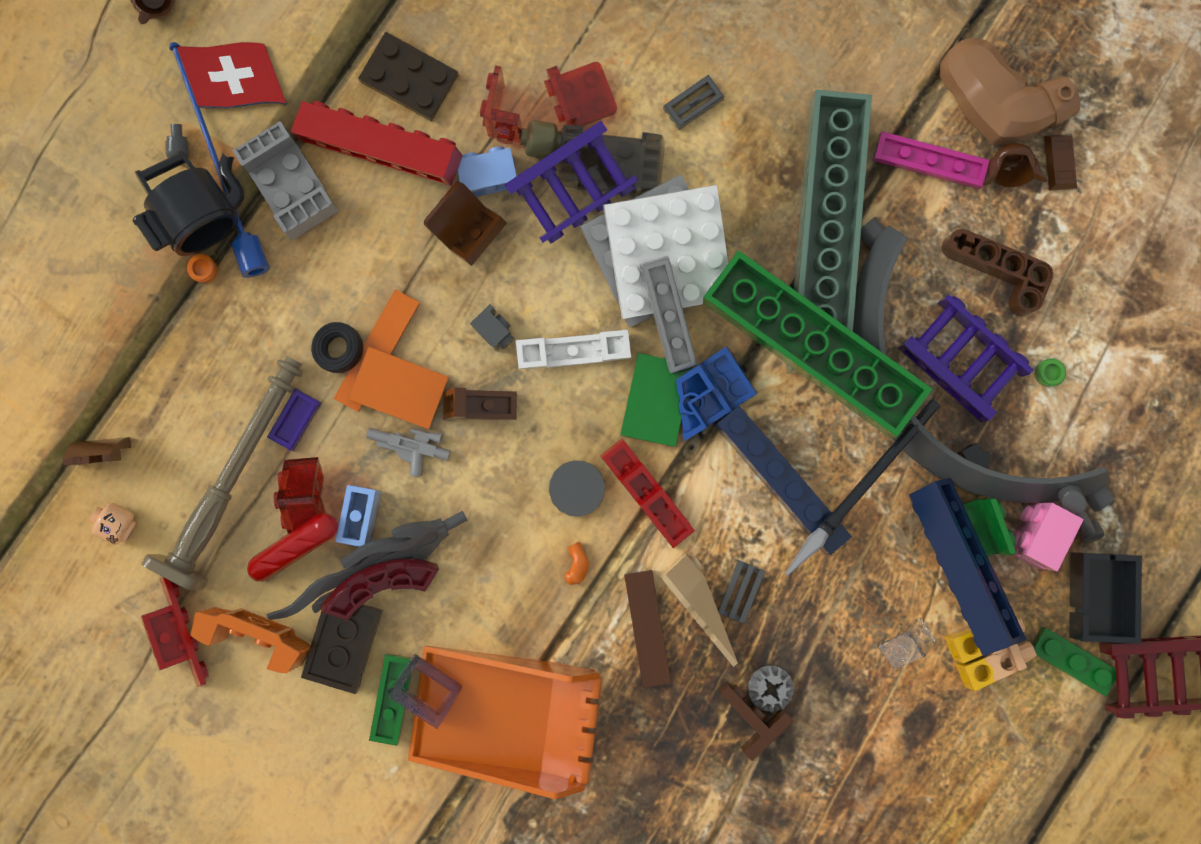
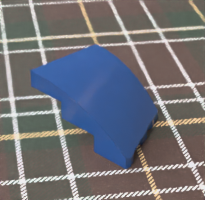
(712, 391)

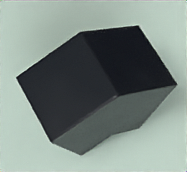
(974, 454)

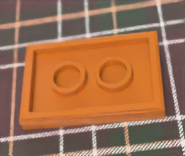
(398, 388)

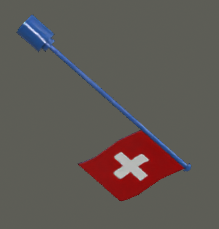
(231, 78)

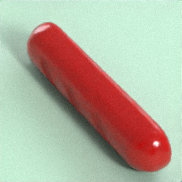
(292, 547)

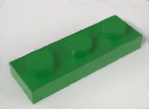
(1074, 661)
(388, 713)

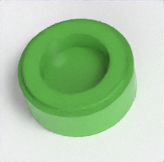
(1050, 372)

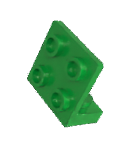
(989, 523)

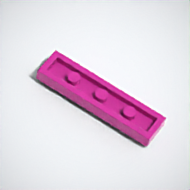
(931, 160)

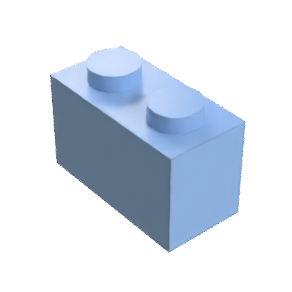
(487, 171)
(358, 515)

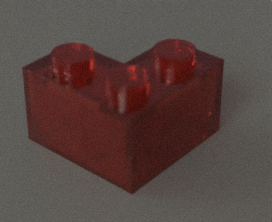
(299, 492)

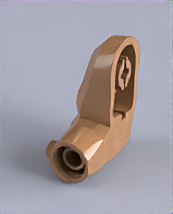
(997, 97)

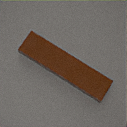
(647, 628)

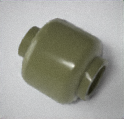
(540, 138)

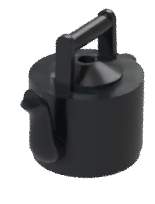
(189, 206)

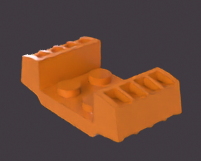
(216, 623)

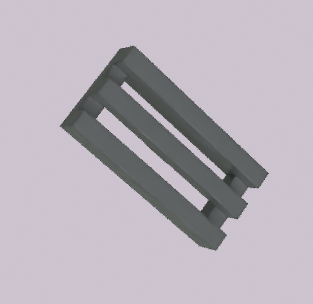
(674, 116)
(750, 598)

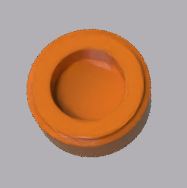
(202, 268)

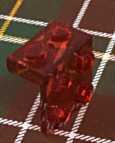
(580, 94)
(499, 123)

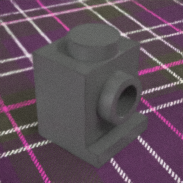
(493, 329)

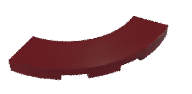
(385, 575)

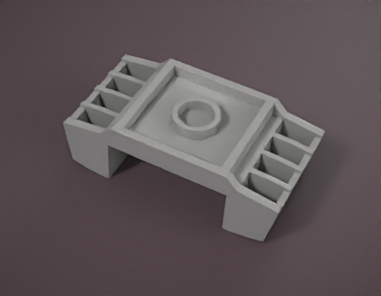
(286, 180)

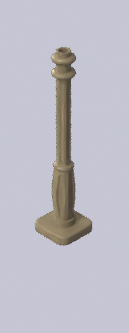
(207, 514)

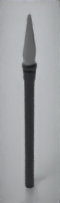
(833, 520)

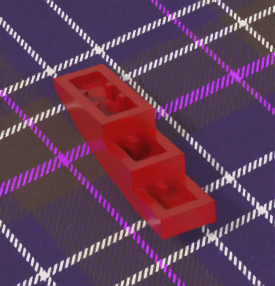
(647, 493)

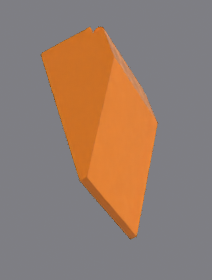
(510, 722)

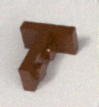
(479, 404)
(765, 732)

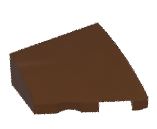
(95, 451)

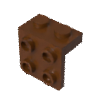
(464, 223)

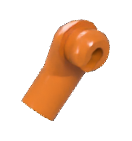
(579, 566)

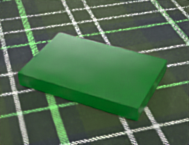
(653, 402)

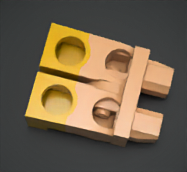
(982, 670)

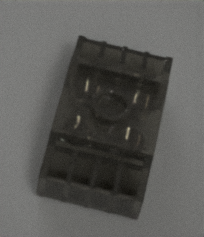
(633, 156)

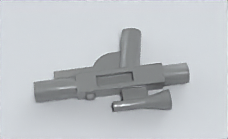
(409, 449)

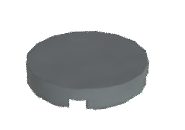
(576, 488)

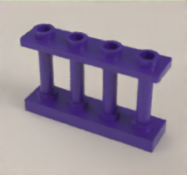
(570, 154)
(959, 386)

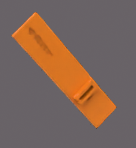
(382, 337)

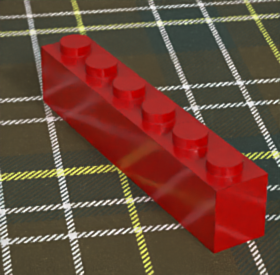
(377, 143)

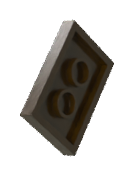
(408, 76)
(342, 649)

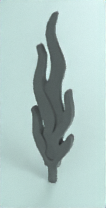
(410, 541)

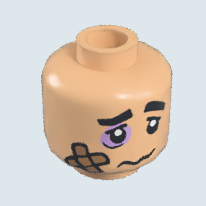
(112, 523)

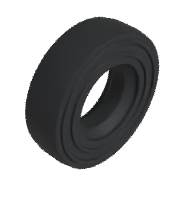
(320, 347)

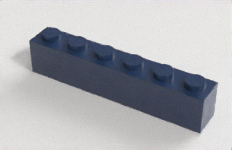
(778, 476)
(966, 567)

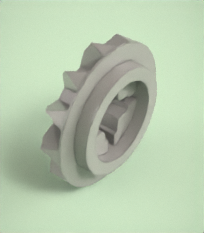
(757, 687)

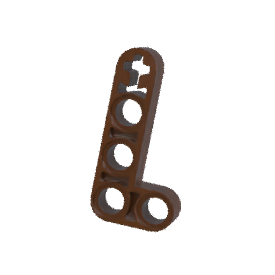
(996, 267)

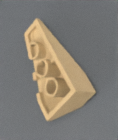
(692, 590)

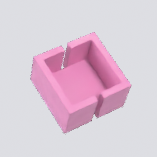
(1045, 535)

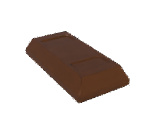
(1060, 162)

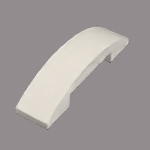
(573, 350)

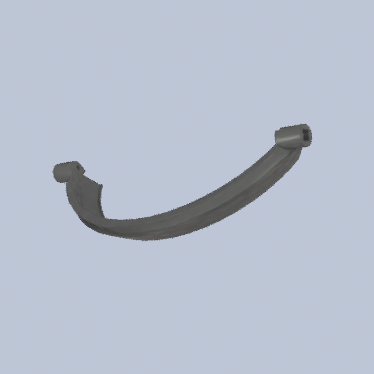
(924, 448)

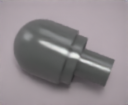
(176, 141)

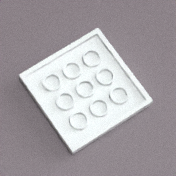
(674, 225)

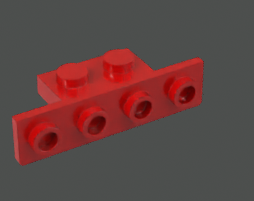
(170, 636)

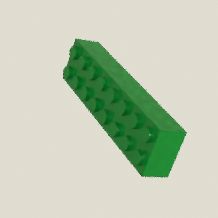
(816, 345)

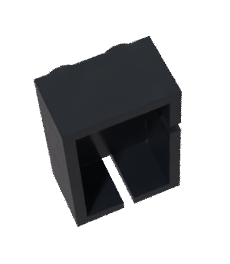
(1105, 597)

